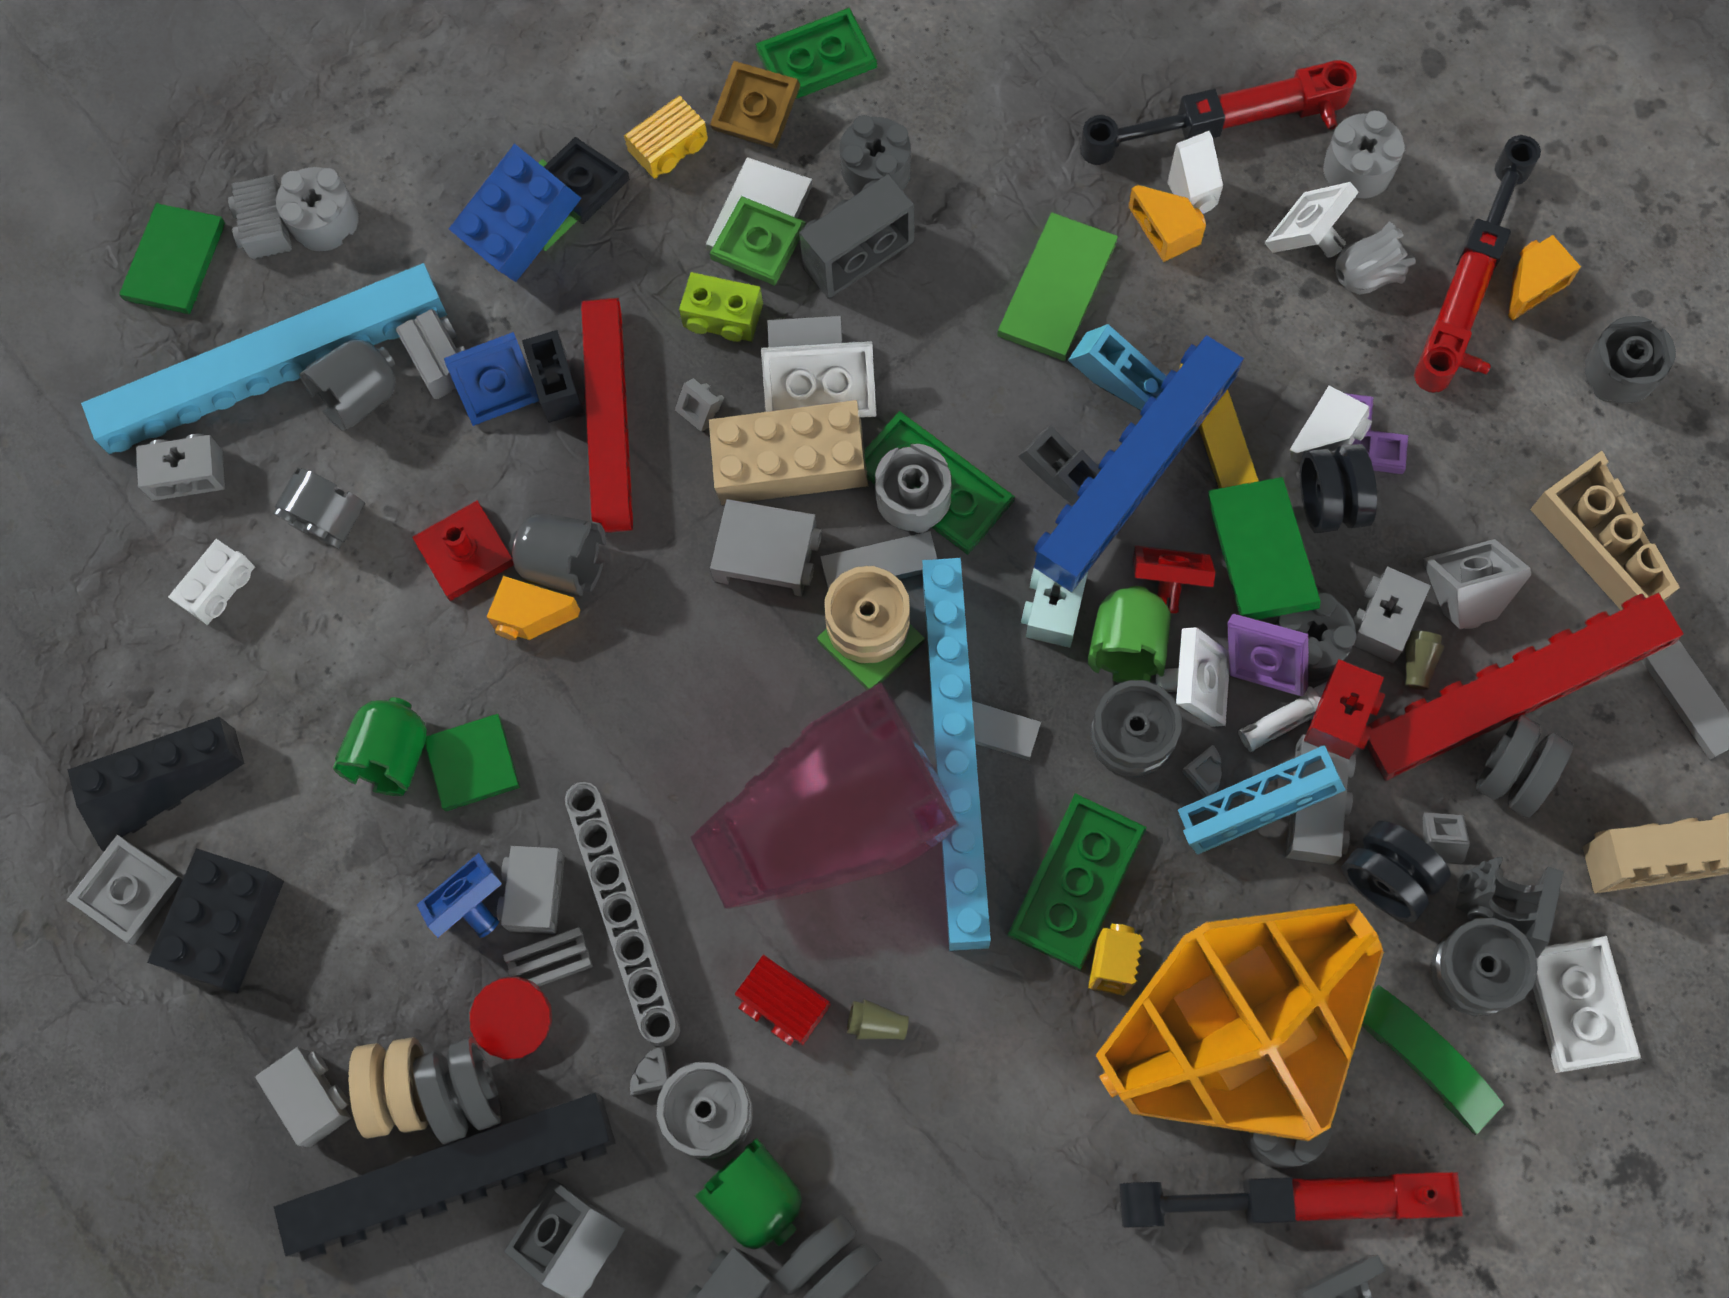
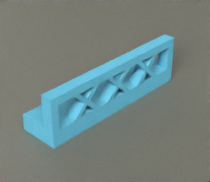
(1264, 808)

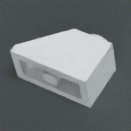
(1196, 172)
(1333, 424)

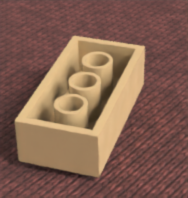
(788, 452)

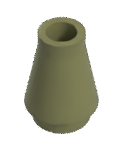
(1422, 656)
(875, 1022)

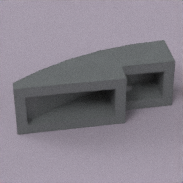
(1059, 463)

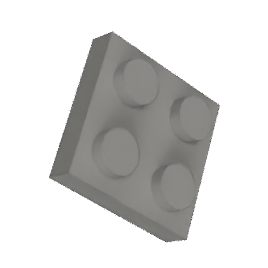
(124, 890)

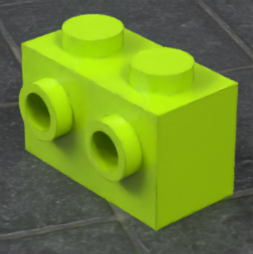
(721, 307)

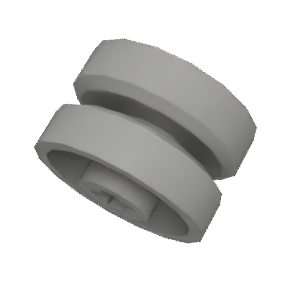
(684, 1096)

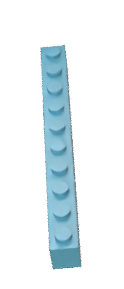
(257, 361)
(956, 753)

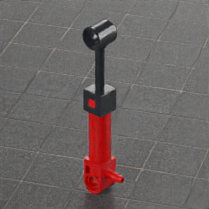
(1308, 93)
(1474, 271)
(1304, 1199)

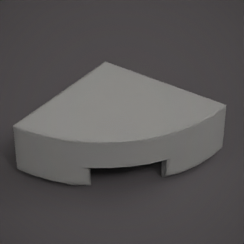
(1205, 771)
(651, 1072)

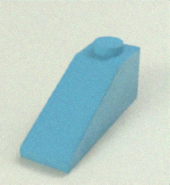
(1117, 366)

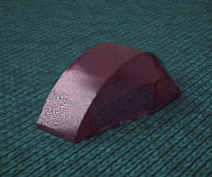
(829, 808)

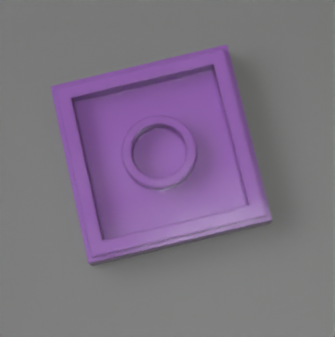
(1268, 654)

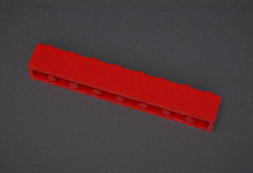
(1523, 685)

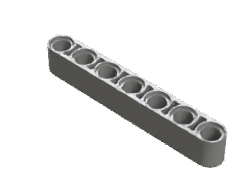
(608, 899)

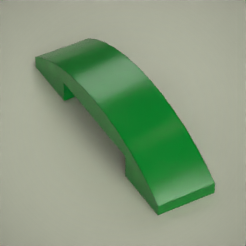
(1432, 1059)

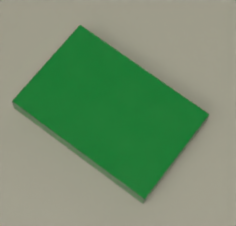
(819, 52)
(172, 258)

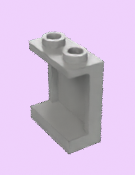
(765, 546)

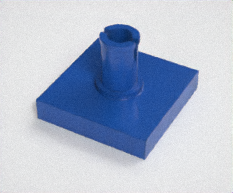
(492, 378)
(462, 897)

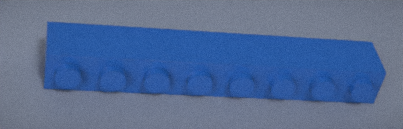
(1137, 463)

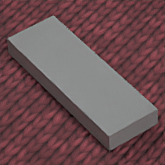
(899, 556)
(1691, 697)

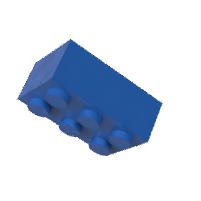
(514, 213)

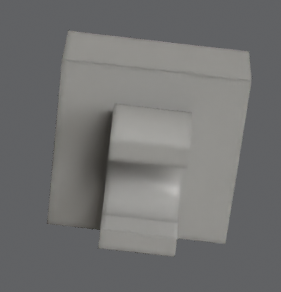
(698, 404)

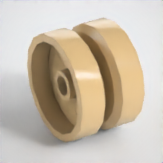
(861, 593)
(385, 1088)

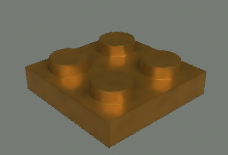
(755, 104)

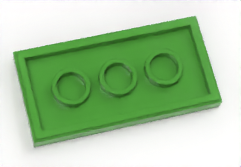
(1057, 286)

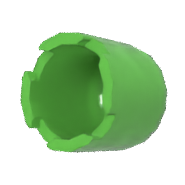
(1131, 635)

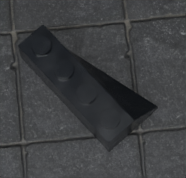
(140, 782)

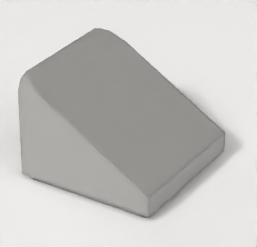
(1447, 836)

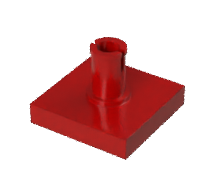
(463, 550)
(1172, 570)

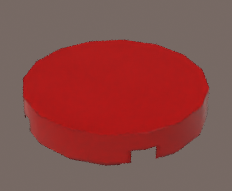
(510, 1017)

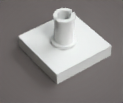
(1312, 220)
(1200, 678)

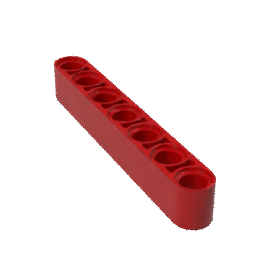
(607, 415)

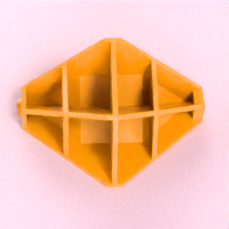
(1249, 1023)

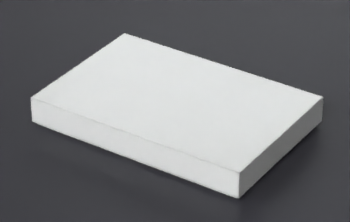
(767, 186)
(819, 376)
(1583, 1006)

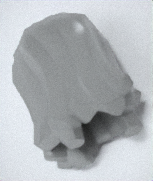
(1374, 261)

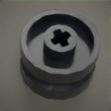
(1338, 488)
(1396, 871)

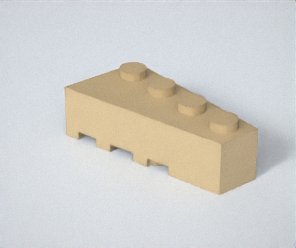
(1604, 534)
(1658, 854)

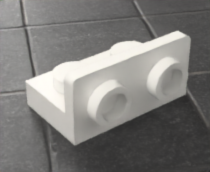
(212, 582)

